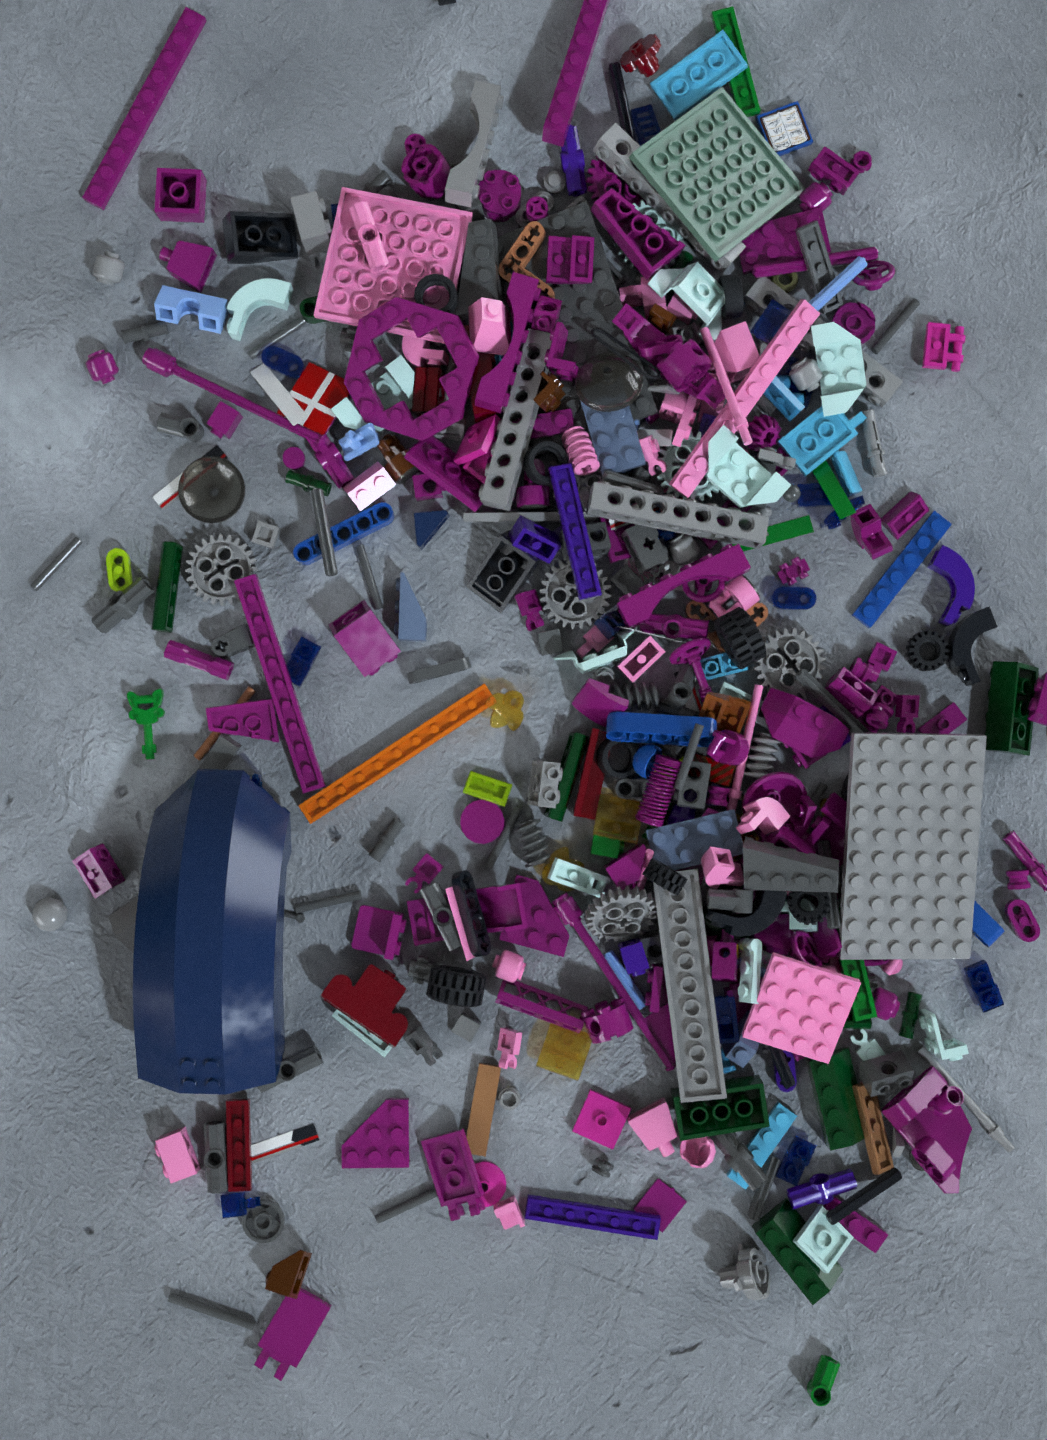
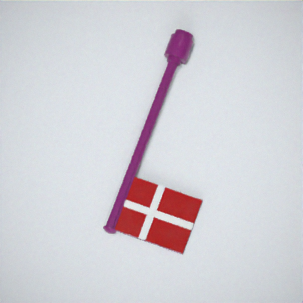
(314, 392)

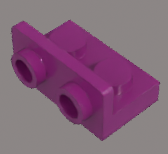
(98, 870)

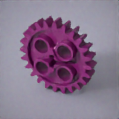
(601, 179)

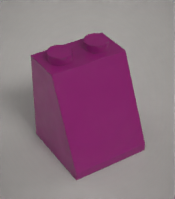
(364, 639)

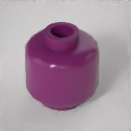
(815, 196)
(102, 366)
(885, 1003)

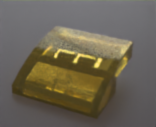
(617, 819)
(564, 1051)

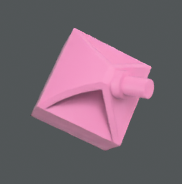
(736, 351)

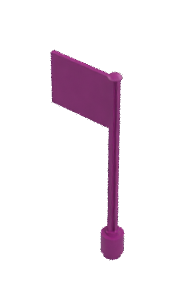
(655, 1025)

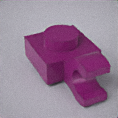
(530, 605)
(881, 658)

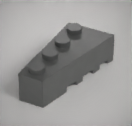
(480, 267)
(787, 869)

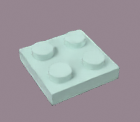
(822, 1241)

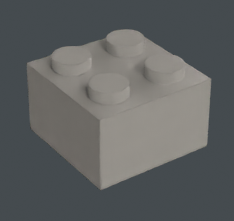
(312, 222)

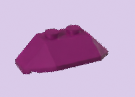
(802, 724)

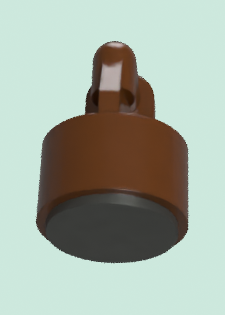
(394, 453)

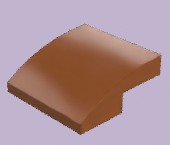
(726, 710)

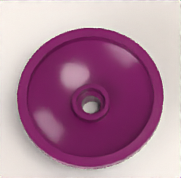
(782, 787)

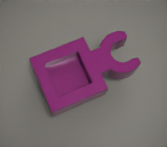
(907, 708)
(426, 871)

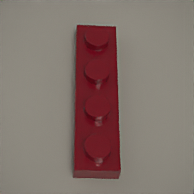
(239, 1145)

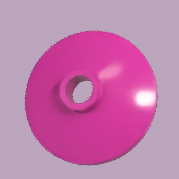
(494, 1178)

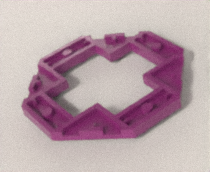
(366, 355)

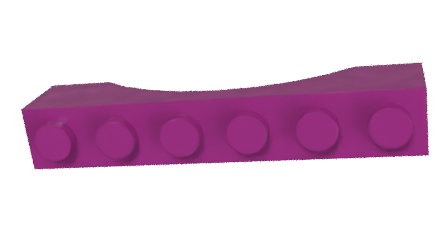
(494, 385)
(722, 566)

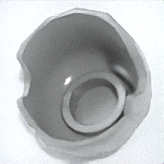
(49, 914)

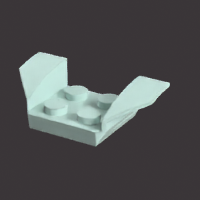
(697, 290)
(842, 367)
(391, 388)
(740, 474)
(593, 661)

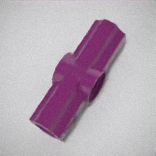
(332, 462)
(688, 627)

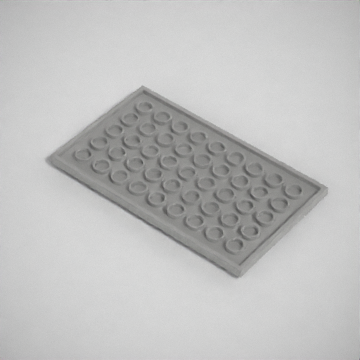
(911, 845)

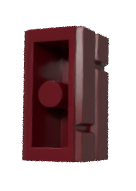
(427, 389)

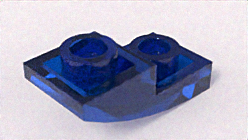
(770, 321)
(833, 521)
(302, 660)
(983, 986)
(794, 1160)

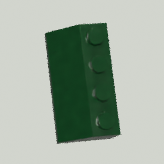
(1008, 707)
(836, 1099)
(740, 1111)
(777, 1233)

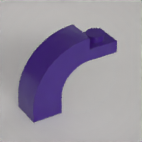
(960, 581)

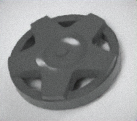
(264, 1221)

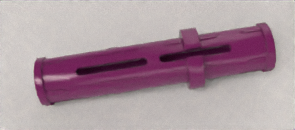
(1035, 868)

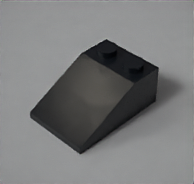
(259, 237)
(502, 573)

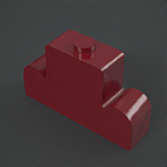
(370, 1002)

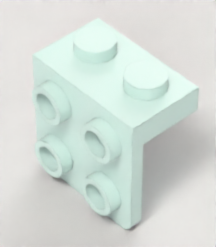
(946, 1049)

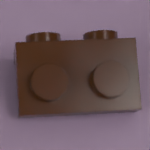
(551, 395)

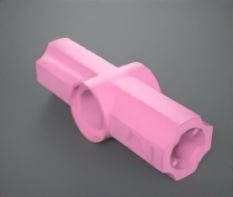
(373, 248)

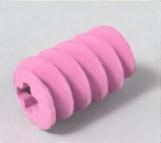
(580, 451)

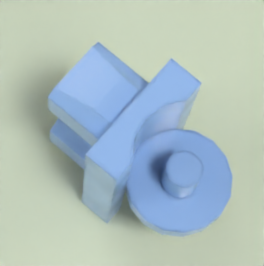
(359, 441)

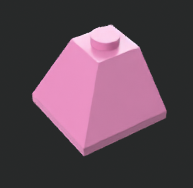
(490, 326)

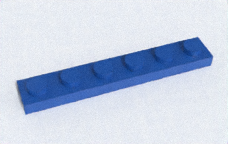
(901, 569)

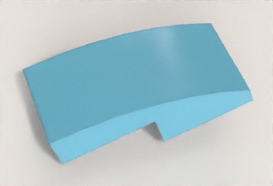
(719, 666)

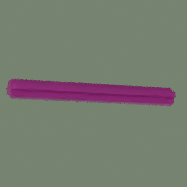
(799, 264)

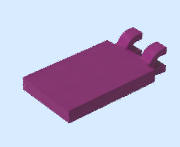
(454, 1173)
(292, 1331)

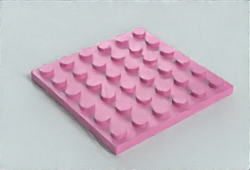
(417, 242)

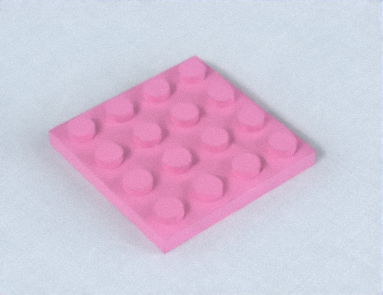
(801, 1008)

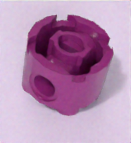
(426, 171)
(500, 195)
(684, 365)
(607, 1020)

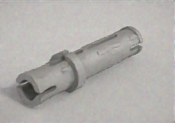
(875, 451)

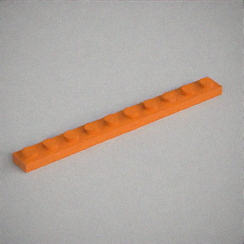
(395, 754)

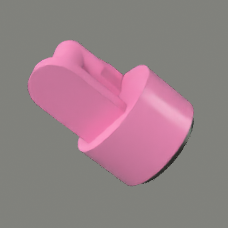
(741, 593)

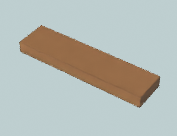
(482, 1108)
(873, 1130)

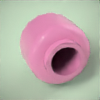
(509, 966)

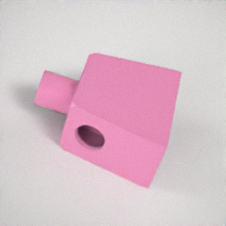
(654, 1126)

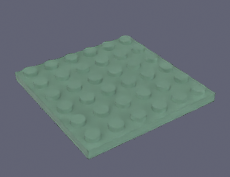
(717, 173)

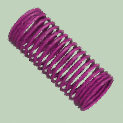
(646, 815)

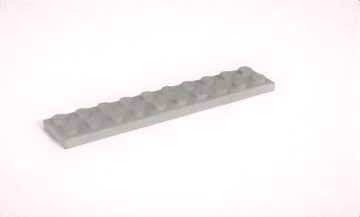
(690, 991)

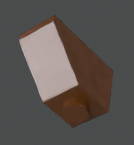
(288, 1274)

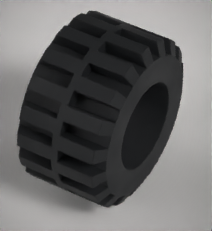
(740, 637)
(456, 986)

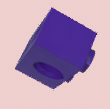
(534, 539)
(633, 956)

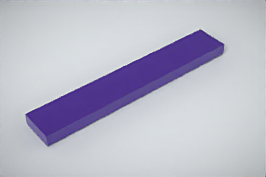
(575, 531)
(592, 1217)

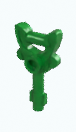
(147, 717)

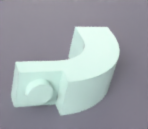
(255, 295)

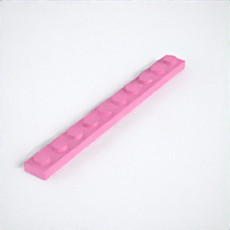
(748, 392)

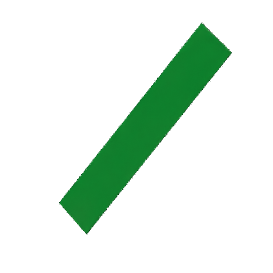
(833, 490)
(786, 531)

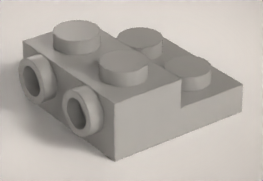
(544, 784)

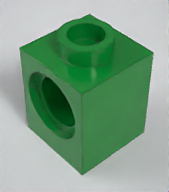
(606, 846)

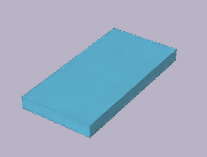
(698, 75)

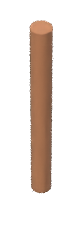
(212, 738)

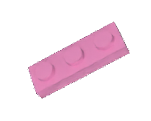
(687, 418)

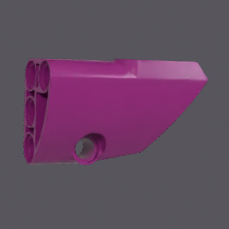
(932, 1126)

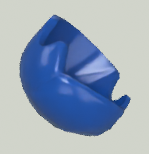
(644, 759)

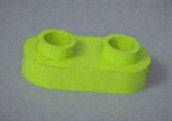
(118, 571)

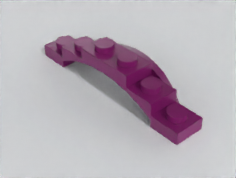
(640, 330)

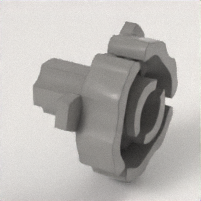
(748, 1274)

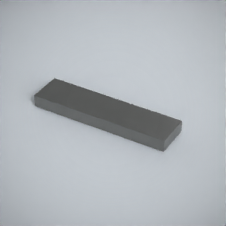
(817, 261)

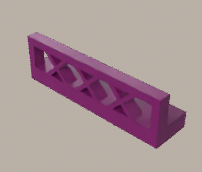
(539, 1009)

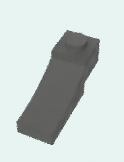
(221, 753)

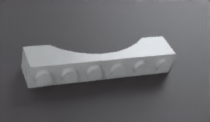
(464, 177)

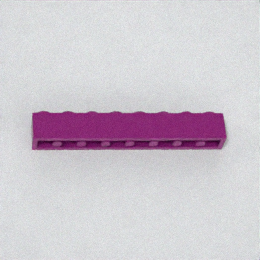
(574, 71)

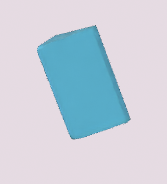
(845, 473)

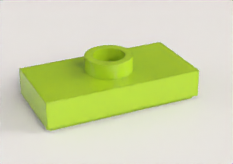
(487, 788)

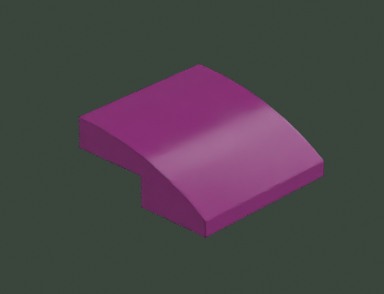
(570, 260)
(597, 703)

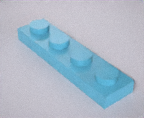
(766, 1139)

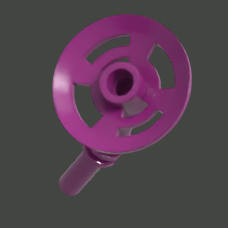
(693, 657)

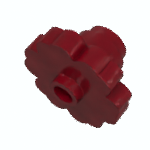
(642, 56)

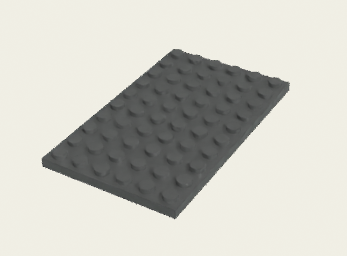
(581, 309)

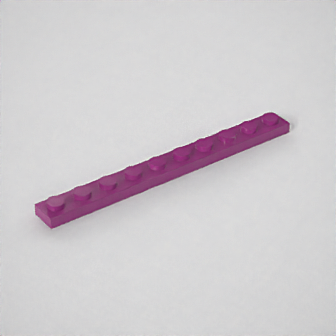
(144, 108)
(279, 683)

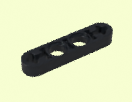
(462, 882)

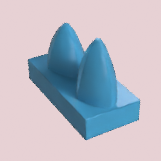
(783, 399)

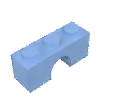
(175, 303)

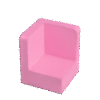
(509, 1213)

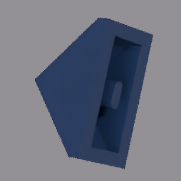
(427, 525)

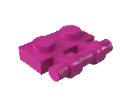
(937, 343)

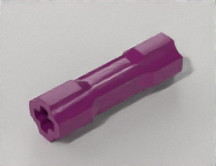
(184, 654)

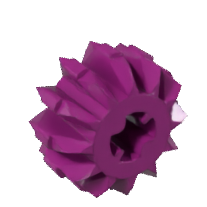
(763, 431)

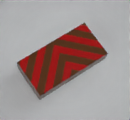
(719, 773)

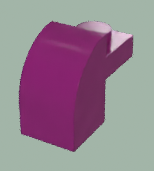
(869, 533)

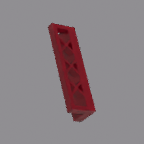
(591, 779)

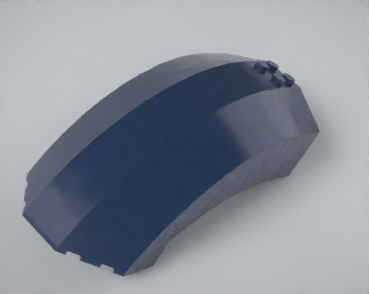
(212, 937)

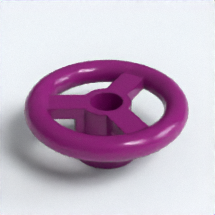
(873, 277)
(702, 589)
(803, 951)

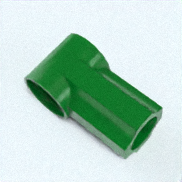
(823, 1378)

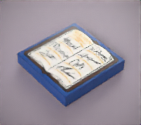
(785, 128)

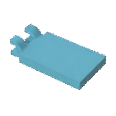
(819, 438)

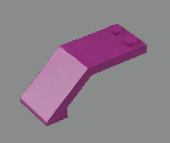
(500, 907)

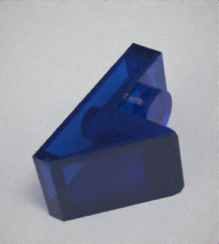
(726, 1019)

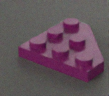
(544, 927)
(381, 1138)

